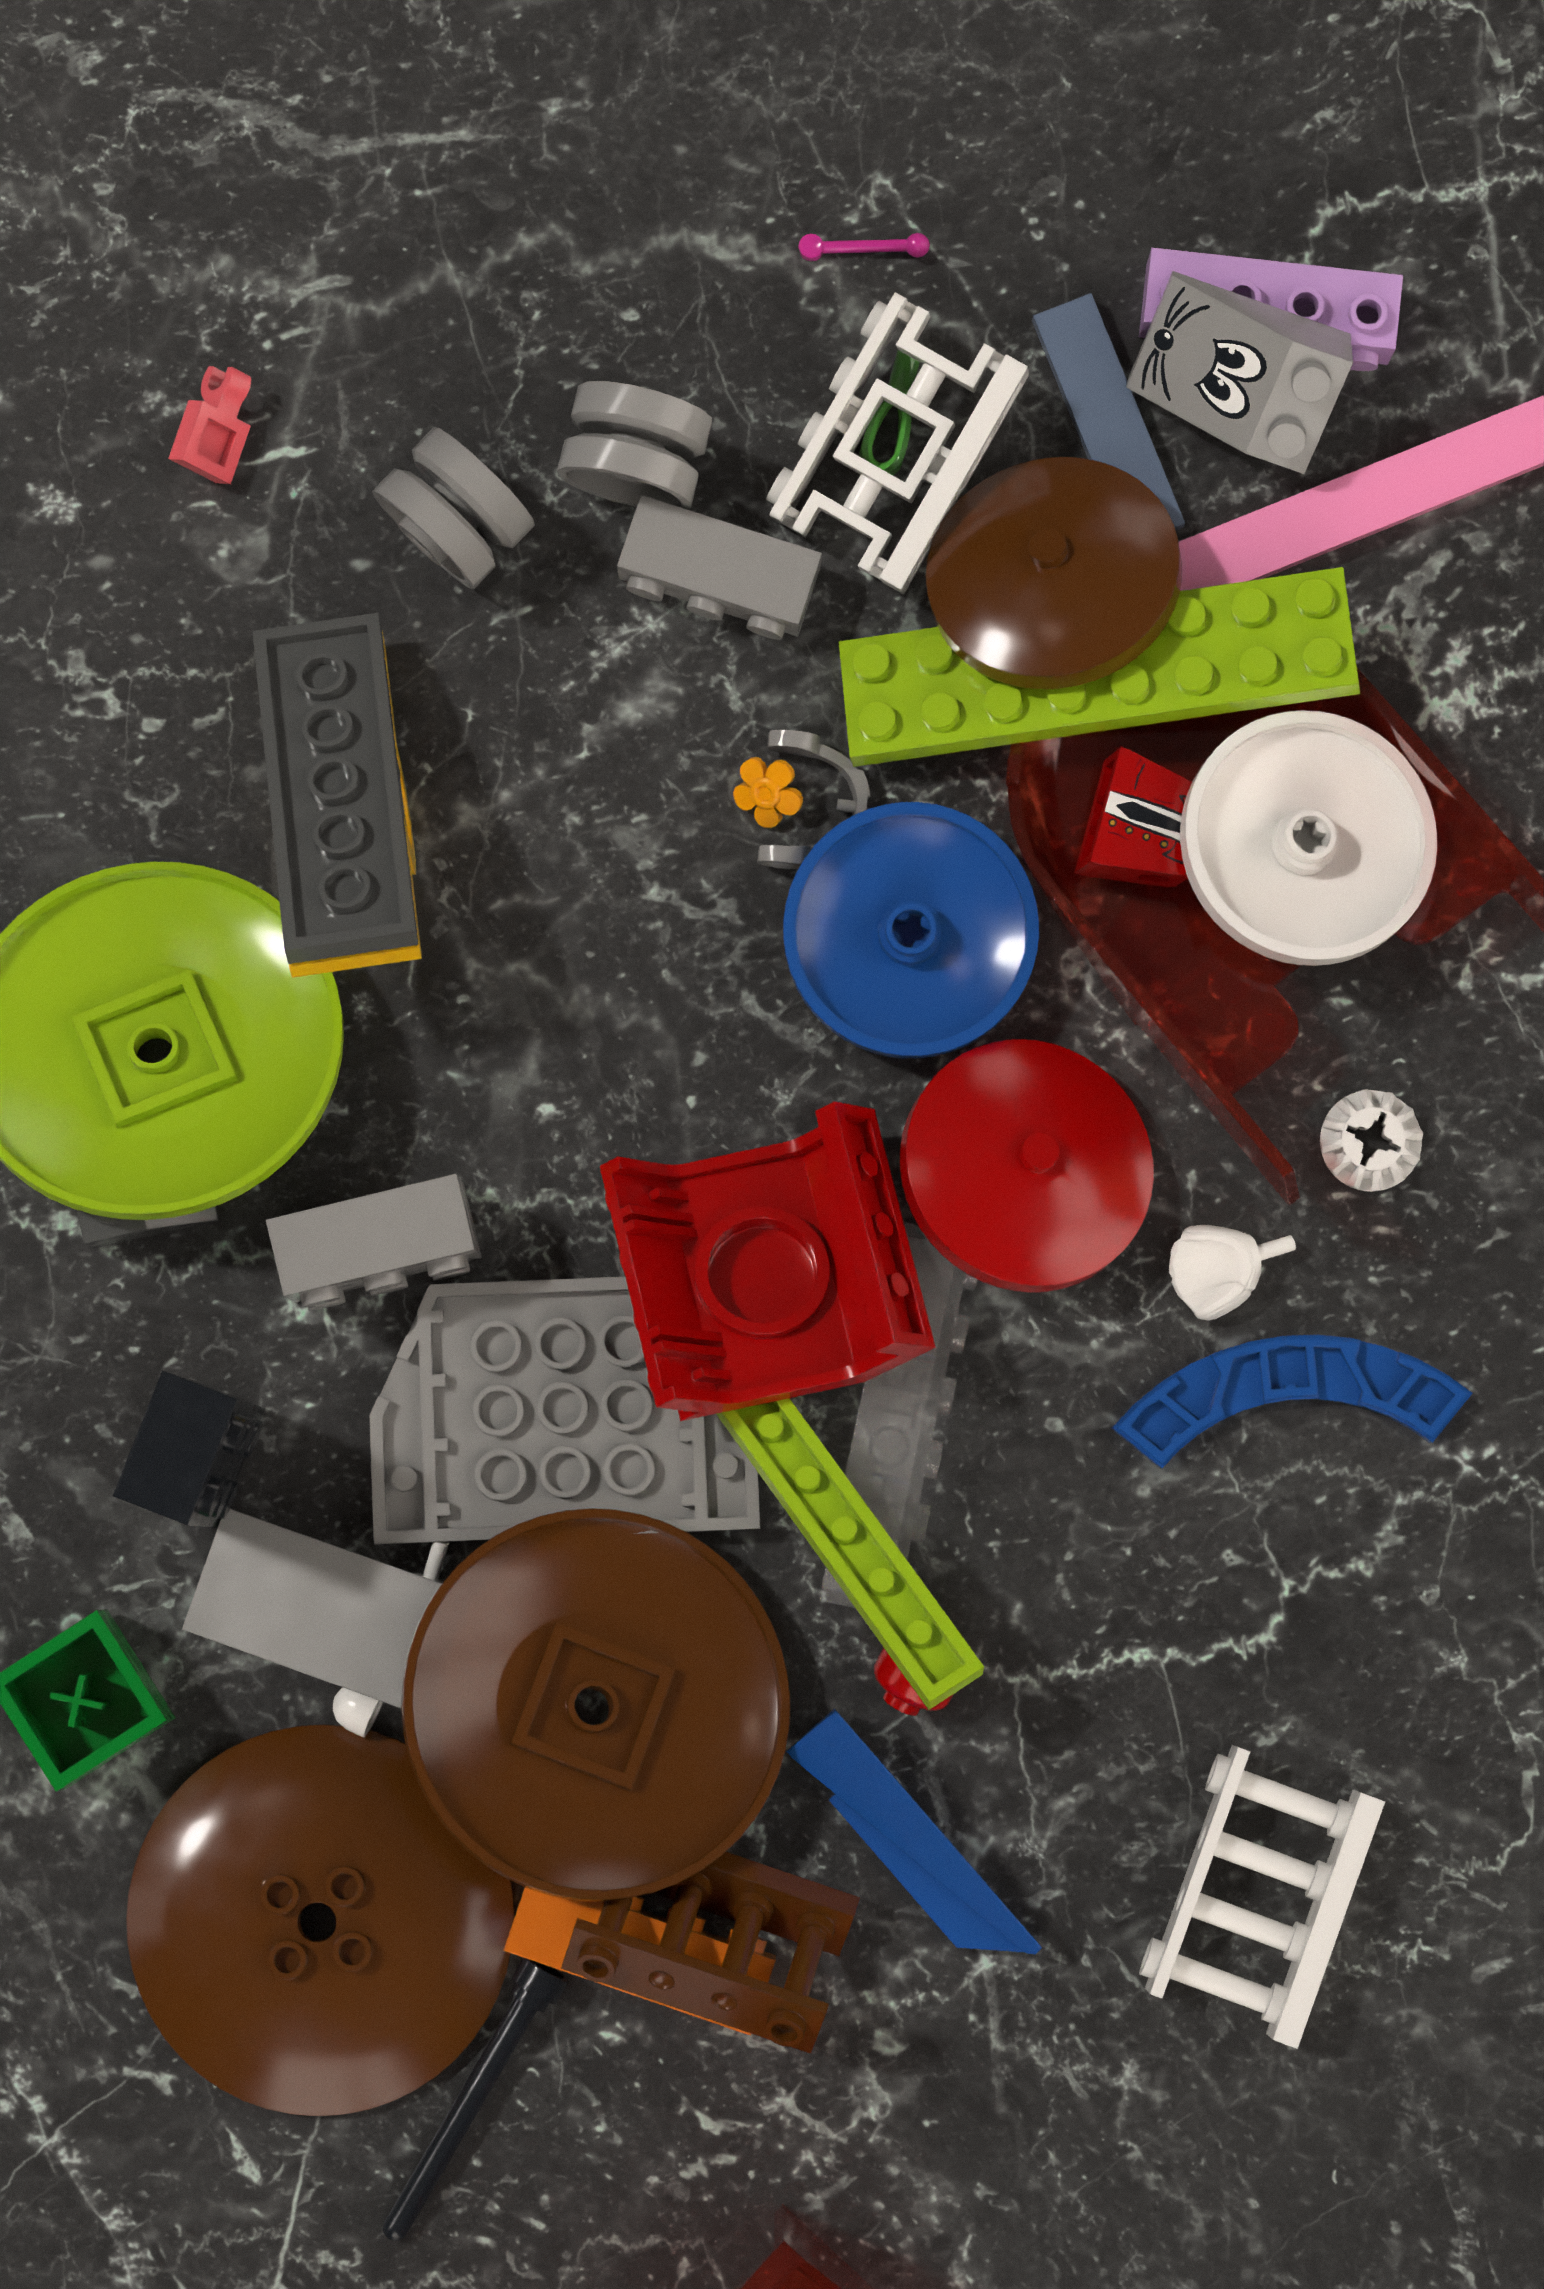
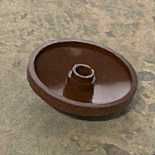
(1054, 573)

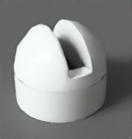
(355, 1711)

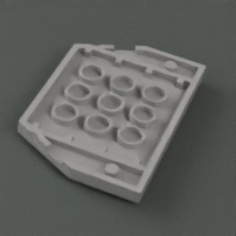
(539, 1407)

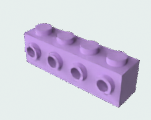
(1341, 298)

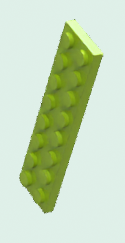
(1216, 655)

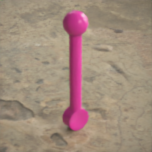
(812, 247)

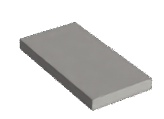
(309, 1606)

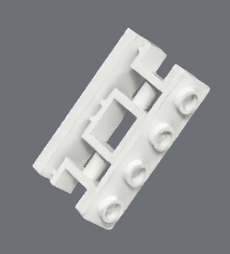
(940, 467)

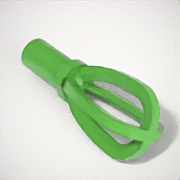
(901, 378)

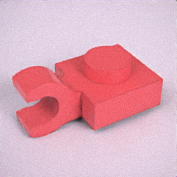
(209, 432)

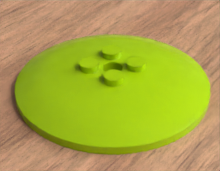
(174, 960)

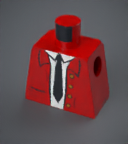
(1135, 823)

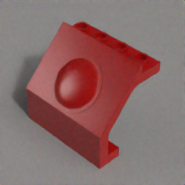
(768, 1268)

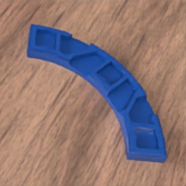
(1290, 1370)

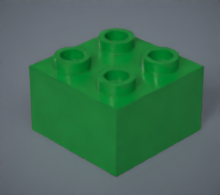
(82, 1699)

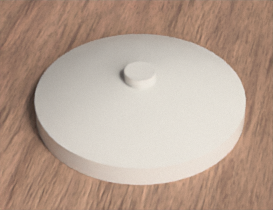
(1308, 838)

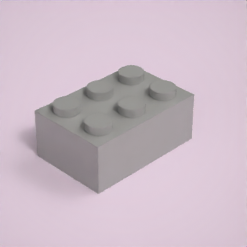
(374, 1242)

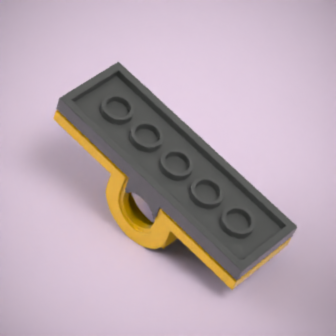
(336, 796)

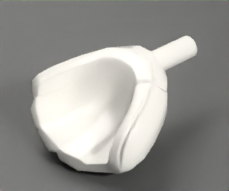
(1219, 1267)

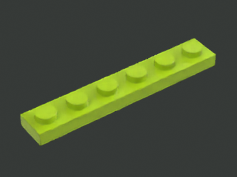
(855, 1549)

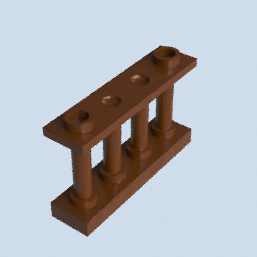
(757, 1900)

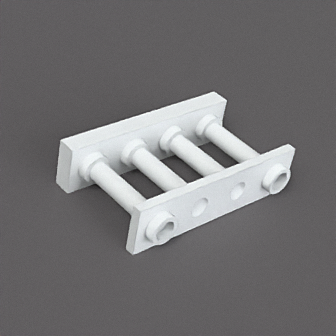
(1305, 1944)

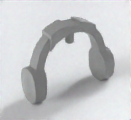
(808, 745)

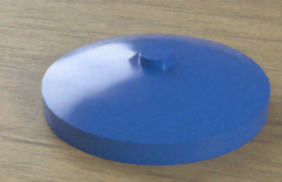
(910, 930)

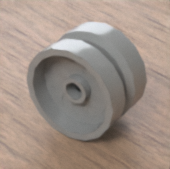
(634, 444)
(461, 500)

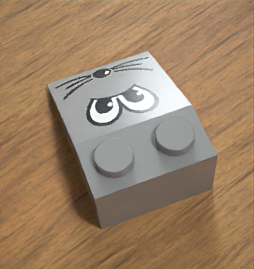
(1242, 370)

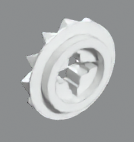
(1343, 1151)

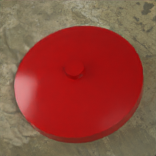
(1026, 1165)

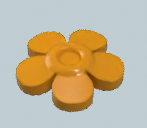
(767, 790)

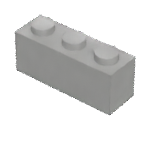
(718, 568)

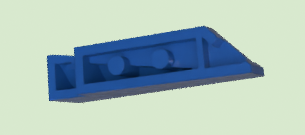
(908, 1840)

